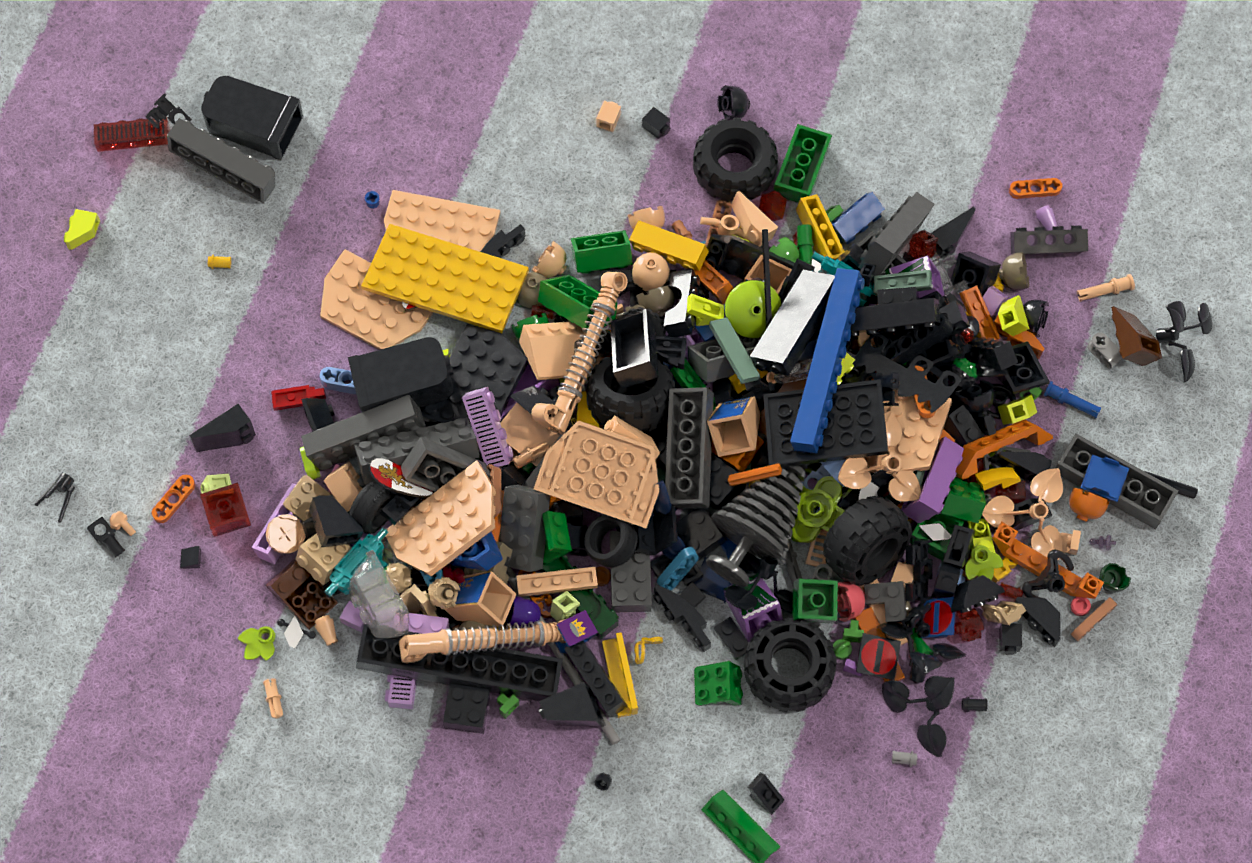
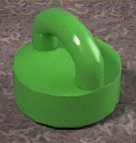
(842, 649)

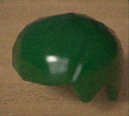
(1121, 580)

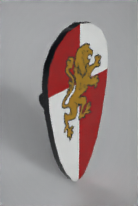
(391, 477)

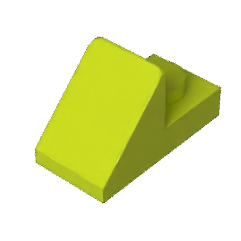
(704, 309)

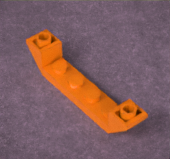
(714, 282)
(994, 442)
(1033, 561)

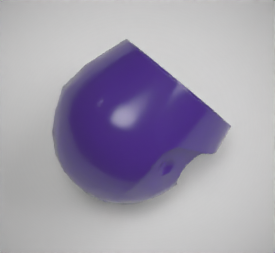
(524, 611)

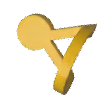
(654, 640)

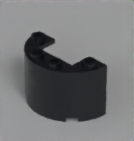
(945, 351)

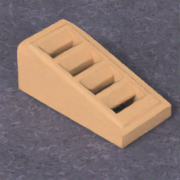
(810, 552)

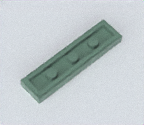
(734, 350)

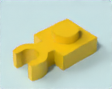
(1000, 573)

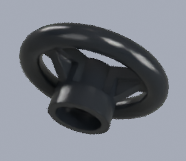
(1003, 393)

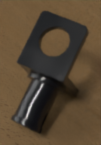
(107, 538)

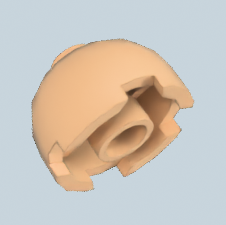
(648, 216)
(551, 261)
(650, 271)

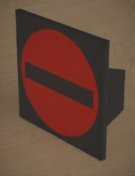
(878, 656)

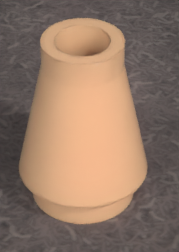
(326, 629)

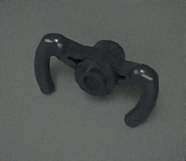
(1049, 577)

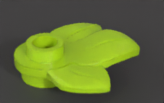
(982, 566)
(256, 645)

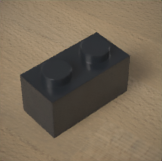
(868, 272)

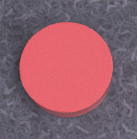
(1080, 606)

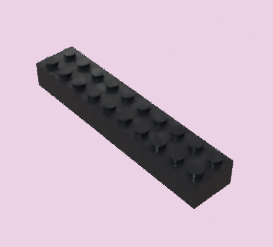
(501, 670)

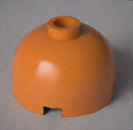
(1087, 505)

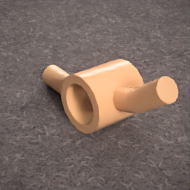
(727, 225)

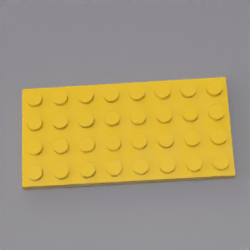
(445, 278)

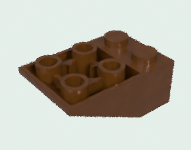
(1135, 340)
(301, 594)

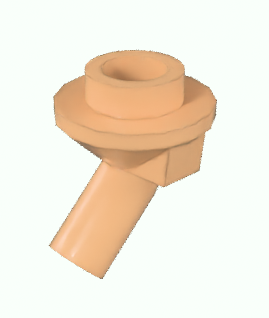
(119, 520)

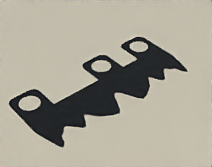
(910, 380)

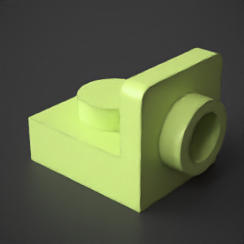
(214, 482)

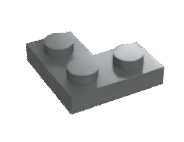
(890, 594)

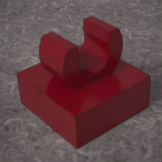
(454, 575)

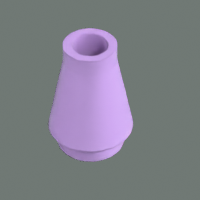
(1046, 217)

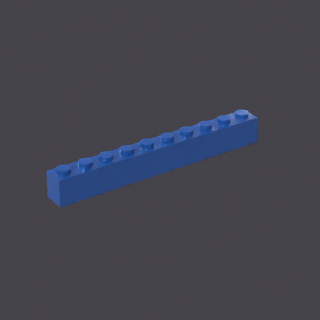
(827, 361)

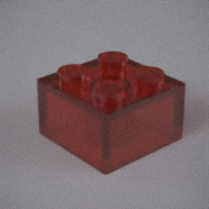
(225, 509)

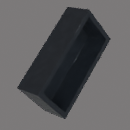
(634, 348)

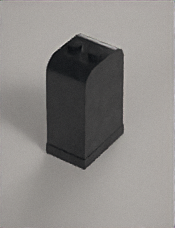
(251, 115)
(402, 370)

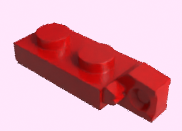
(291, 397)

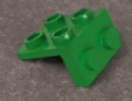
(557, 536)
(718, 684)

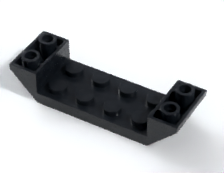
(737, 255)

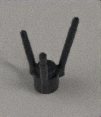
(62, 484)

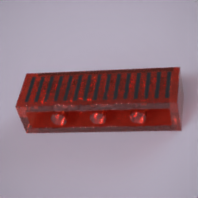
(130, 134)

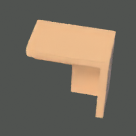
(344, 485)

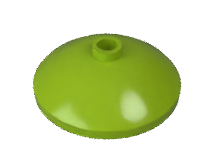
(740, 308)

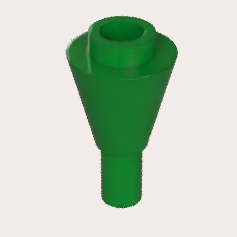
(919, 644)

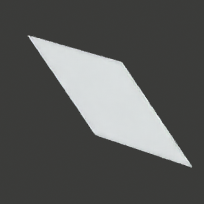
(935, 531)
(293, 633)

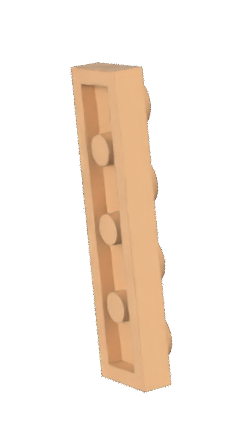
(557, 581)

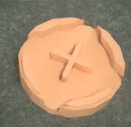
(285, 534)

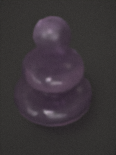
(1108, 542)

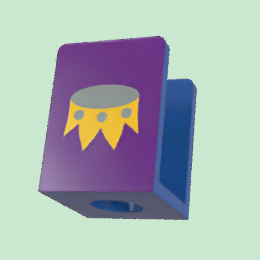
(575, 630)

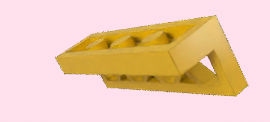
(620, 673)

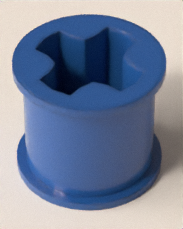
(372, 194)

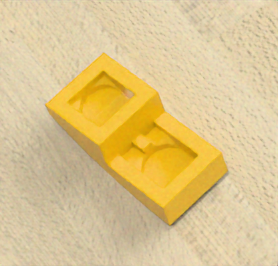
(1004, 476)

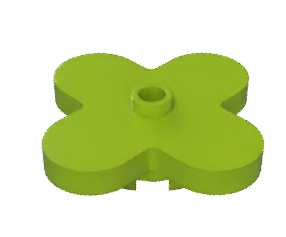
(824, 495)

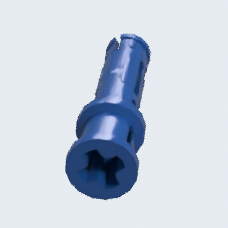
(1063, 395)

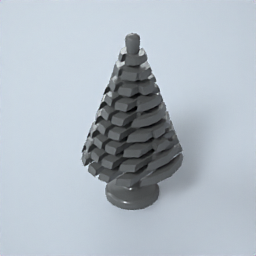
(759, 522)

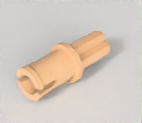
(530, 455)
(273, 698)

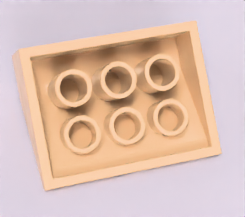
(551, 348)

